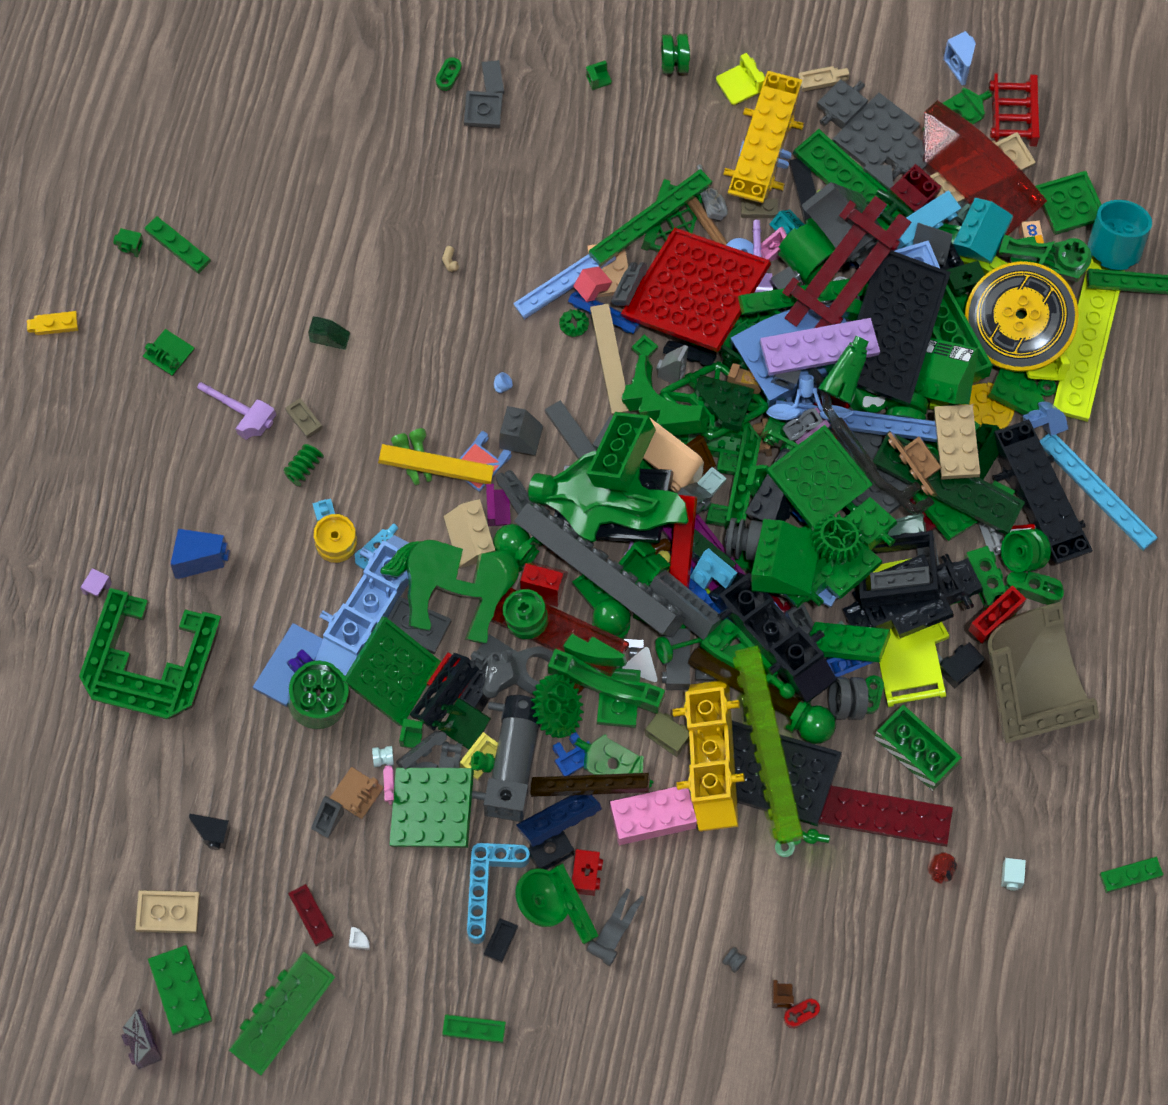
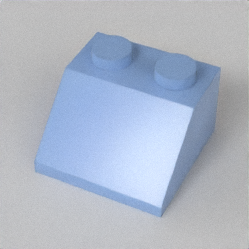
(959, 55)

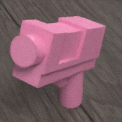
(388, 784)

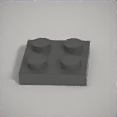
(483, 109)

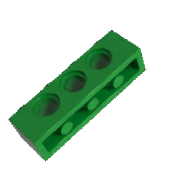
(985, 557)

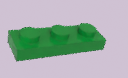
(1131, 874)
(474, 1029)

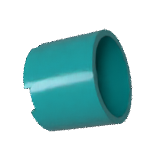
(1119, 234)

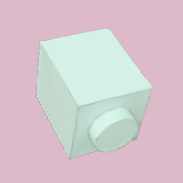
(1013, 873)

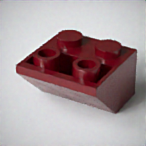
(916, 189)

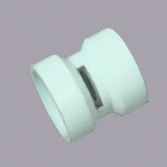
(383, 756)

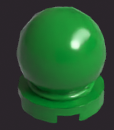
(518, 543)
(612, 617)
(814, 723)

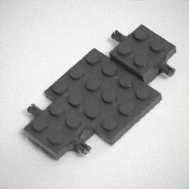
(872, 130)

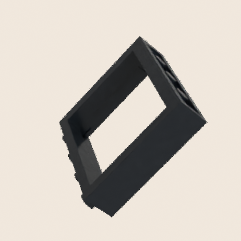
(904, 594)

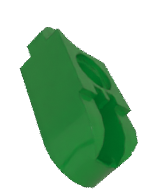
(1044, 583)

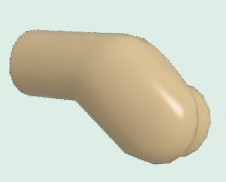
(447, 259)

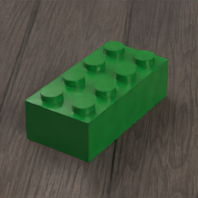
(621, 451)

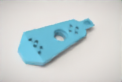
(363, 562)

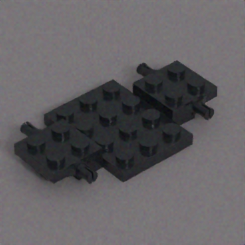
(956, 584)

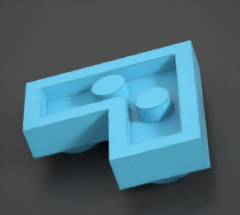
(711, 567)

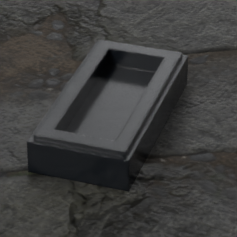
(500, 940)

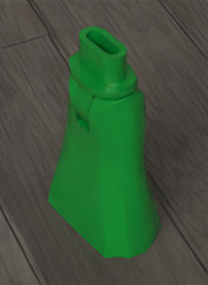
(844, 376)

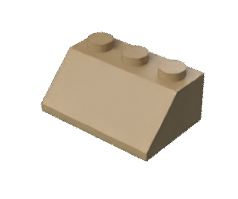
(469, 531)

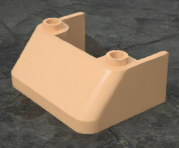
(671, 454)

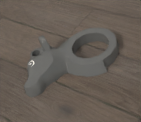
(509, 669)

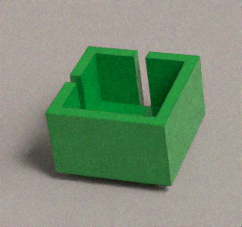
(643, 562)

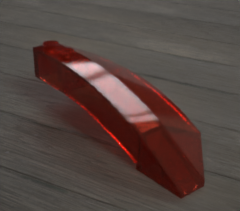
(977, 164)

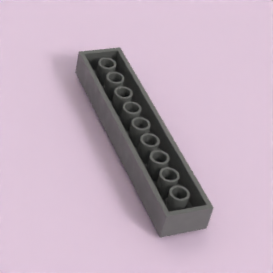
(600, 570)

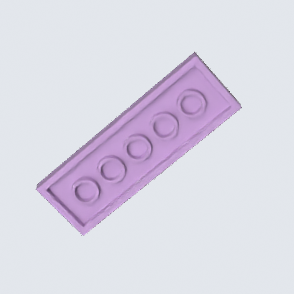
(815, 346)

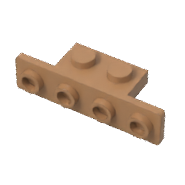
(920, 460)

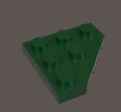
(725, 400)

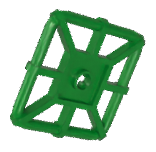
(667, 393)

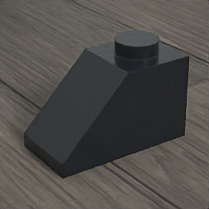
(211, 830)

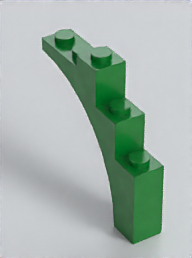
(673, 417)

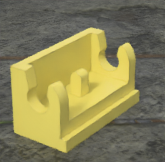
(483, 744)

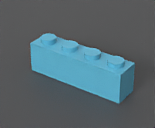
(932, 215)

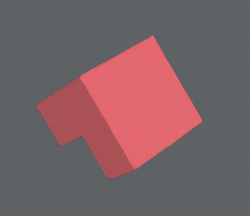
(591, 282)

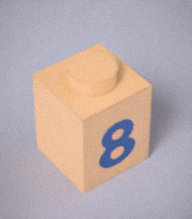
(1030, 228)

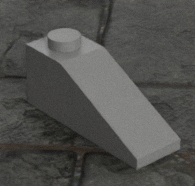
(673, 365)

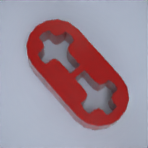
(798, 1009)

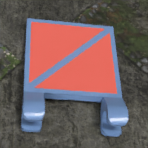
(478, 454)

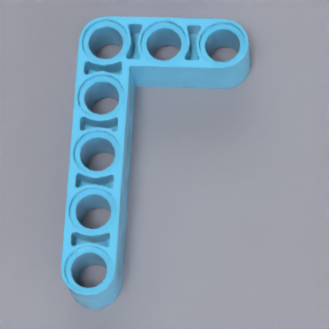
(482, 883)

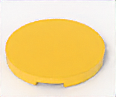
(988, 410)

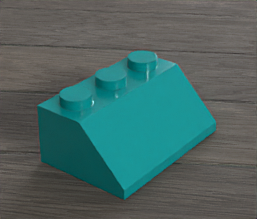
(982, 230)

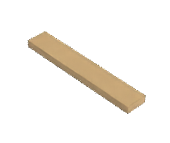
(609, 357)

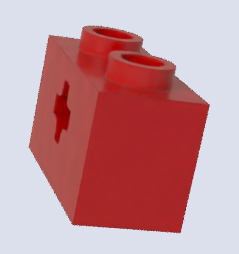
(585, 861)

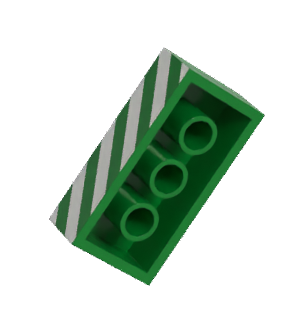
(917, 747)

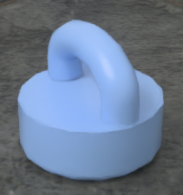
(502, 382)

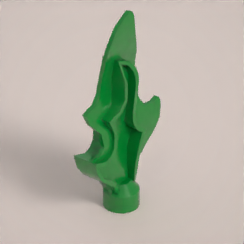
(591, 506)

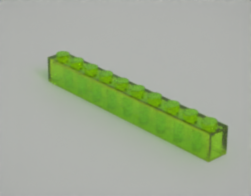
(769, 745)

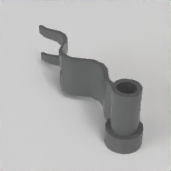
(613, 930)

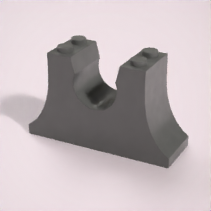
(825, 211)

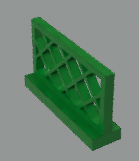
(651, 236)

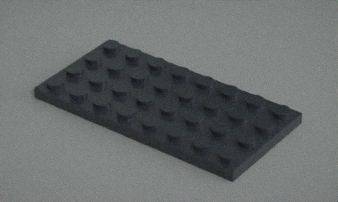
(903, 308)

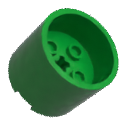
(806, 250)
(315, 710)

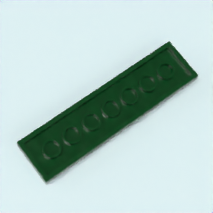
(967, 495)

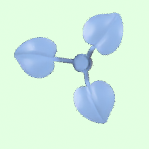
(804, 396)

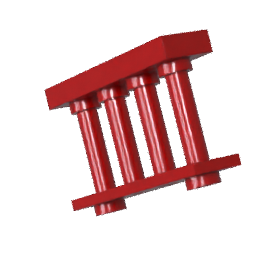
(1030, 102)

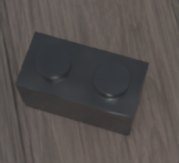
(961, 664)

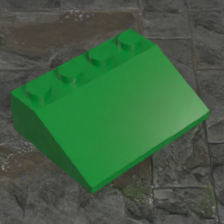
(784, 559)

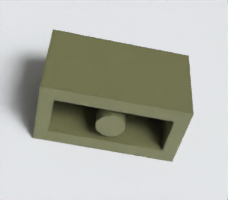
(668, 733)

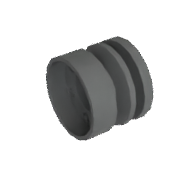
(742, 539)

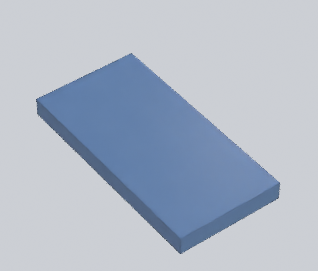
(277, 674)

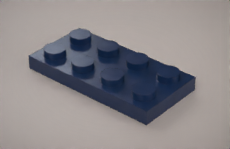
(558, 818)

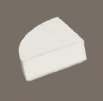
(358, 939)

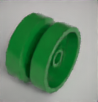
(675, 53)
(916, 409)
(1025, 550)
(525, 614)

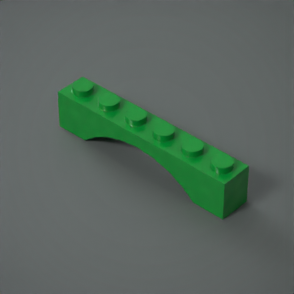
(632, 692)

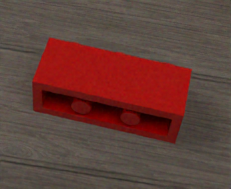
(997, 614)

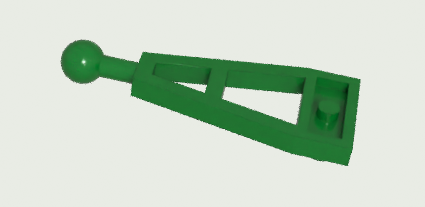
(723, 636)

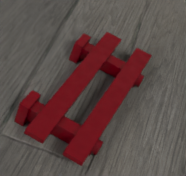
(863, 224)

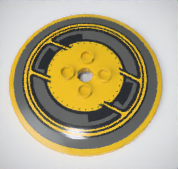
(1029, 341)

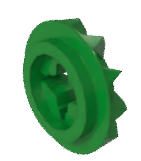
(568, 328)

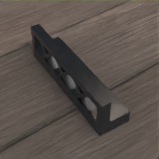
(447, 691)

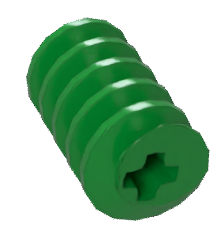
(301, 463)

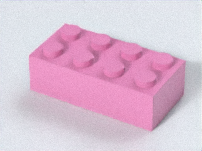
(652, 815)

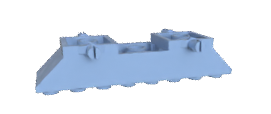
(369, 602)

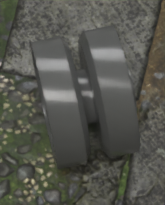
(848, 698)

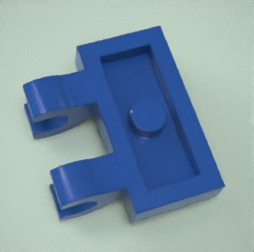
(572, 761)

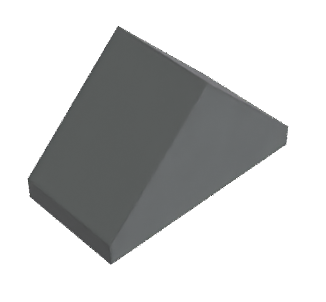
(881, 173)
(801, 618)
(327, 817)

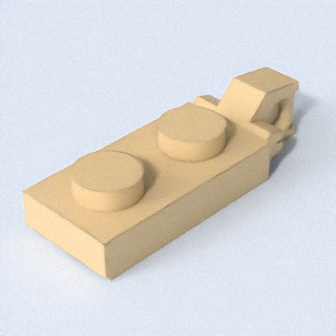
(822, 78)

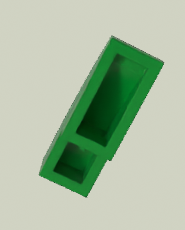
(594, 652)

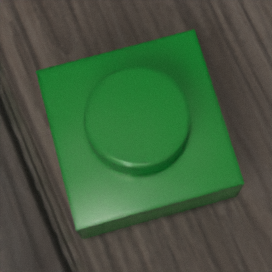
(644, 346)

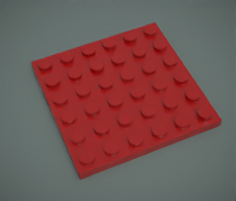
(695, 289)

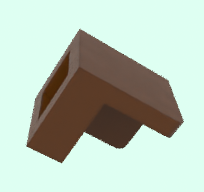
(782, 995)

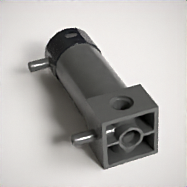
(512, 760)

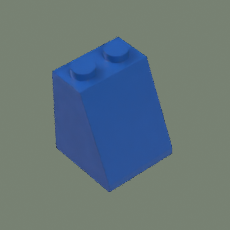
(198, 553)

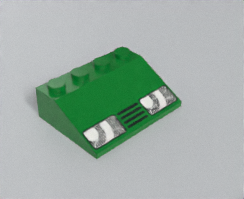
(947, 372)

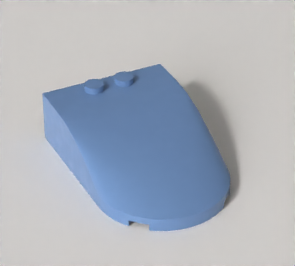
(750, 349)

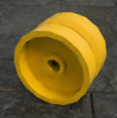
(335, 538)

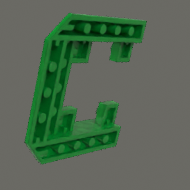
(736, 454)
(105, 666)

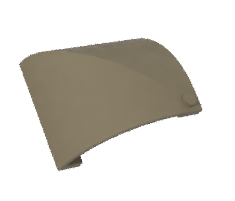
(1036, 675)

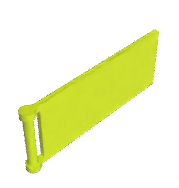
(909, 661)

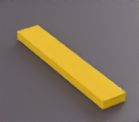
(436, 464)

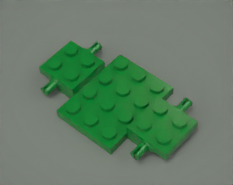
(842, 577)

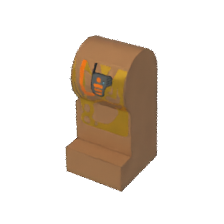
(743, 378)

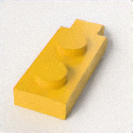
(53, 323)

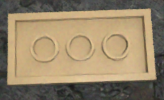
(957, 441)

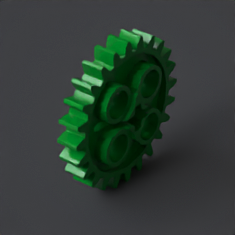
(557, 706)

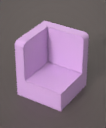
(95, 583)

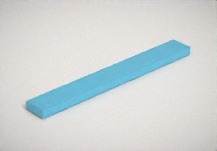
(1098, 491)

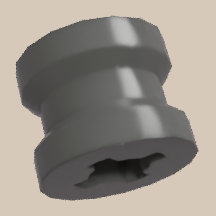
(734, 959)

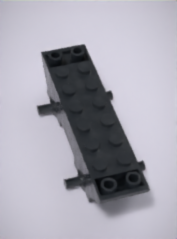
(1036, 483)
(780, 641)

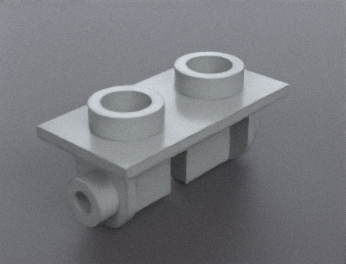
(992, 538)

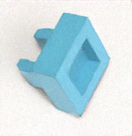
(323, 508)

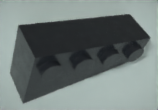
(770, 500)

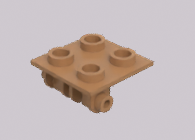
(357, 792)

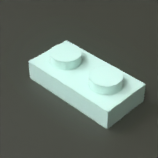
(712, 481)

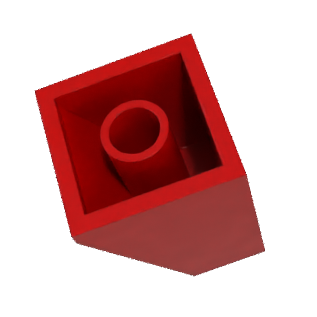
(545, 581)

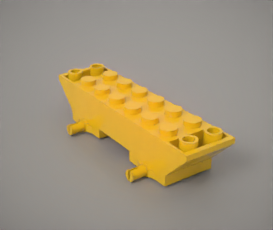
(765, 138)
(712, 755)

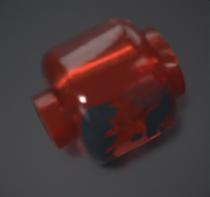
(942, 867)

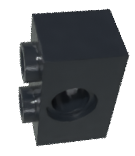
(562, 852)

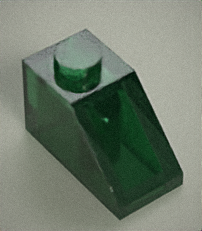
(328, 333)

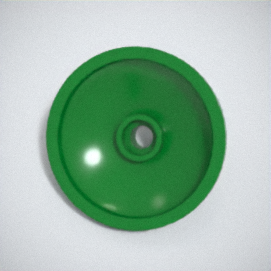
(538, 887)

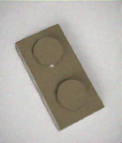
(754, 209)
(303, 418)

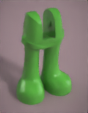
(416, 438)

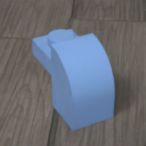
(1048, 416)

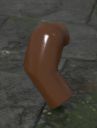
(663, 545)

